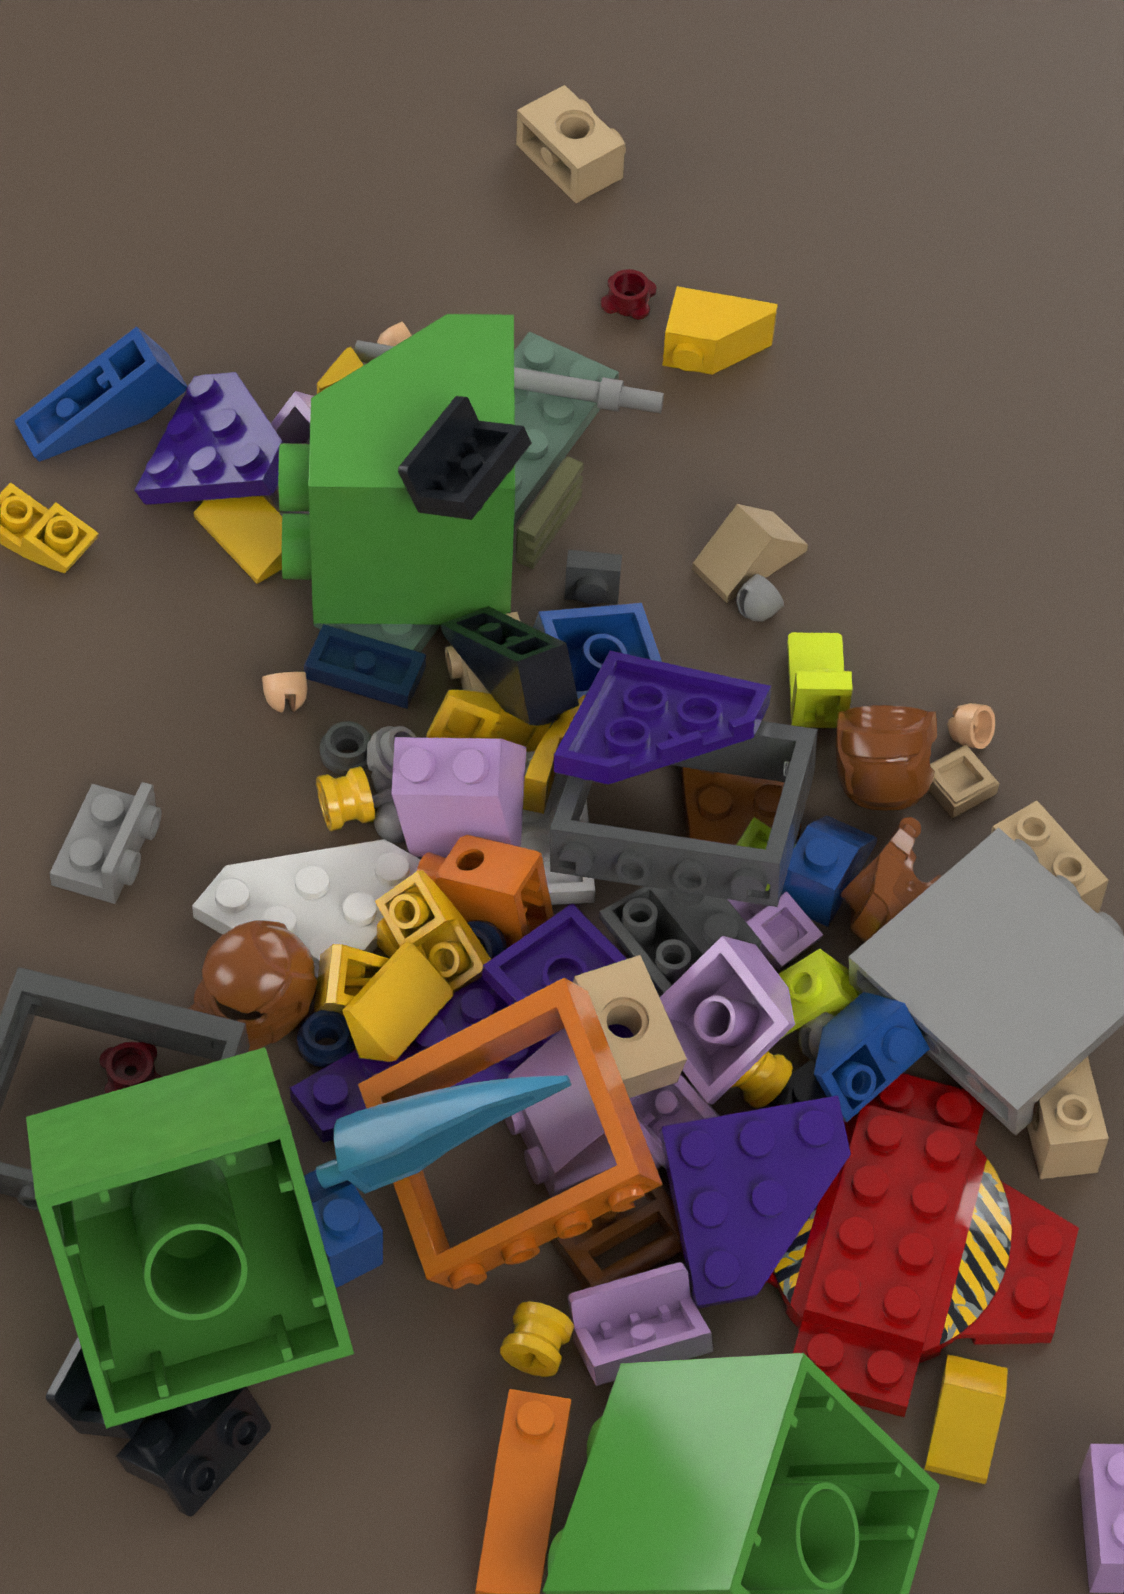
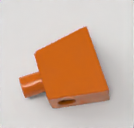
(493, 884)

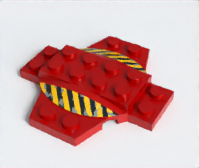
(919, 1249)

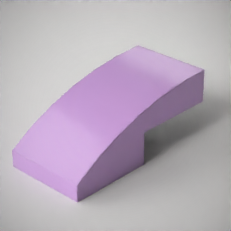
(782, 929)

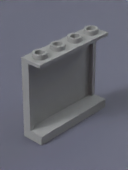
(1001, 975)

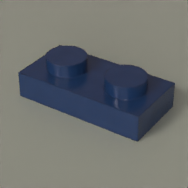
(365, 666)

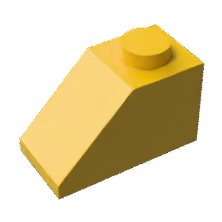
(715, 330)

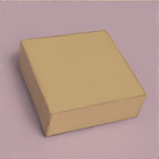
(961, 781)

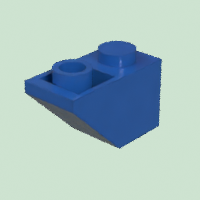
(866, 1050)

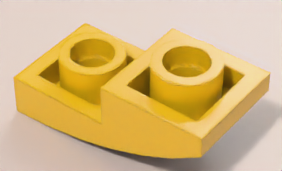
(42, 534)
(426, 917)

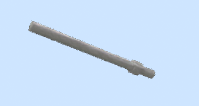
(608, 394)

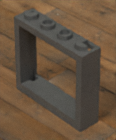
(690, 864)
(106, 1012)

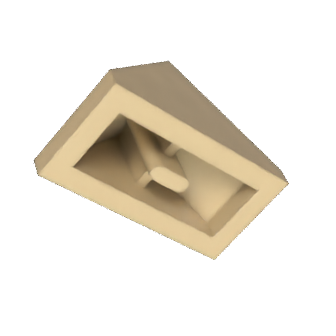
(746, 545)

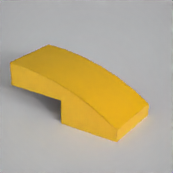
(480, 716)
(540, 771)

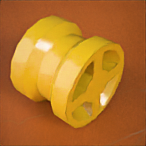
(345, 798)
(765, 1080)
(537, 1339)

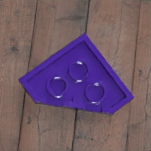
(213, 446)
(655, 715)
(747, 1190)

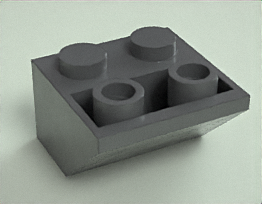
(672, 929)

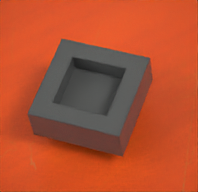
(593, 577)

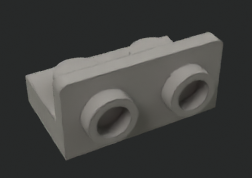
(106, 842)

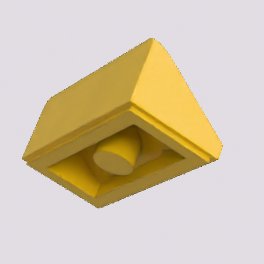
(247, 531)
(396, 1005)

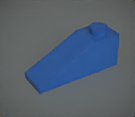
(104, 397)

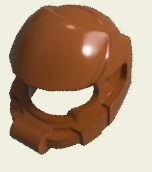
(885, 755)
(886, 883)
(259, 970)

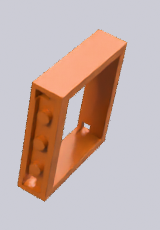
(562, 1216)

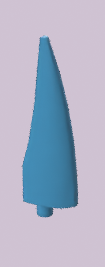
(414, 1131)

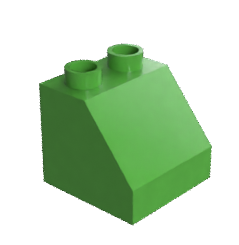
(363, 535)
(185, 1237)
(740, 1486)

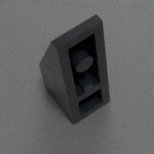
(516, 664)

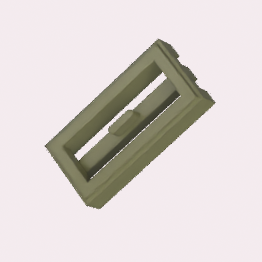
(549, 512)

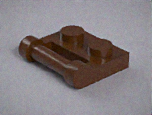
(617, 1227)

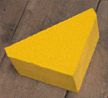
(342, 975)
(967, 1419)

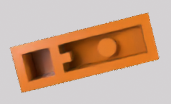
(524, 1493)

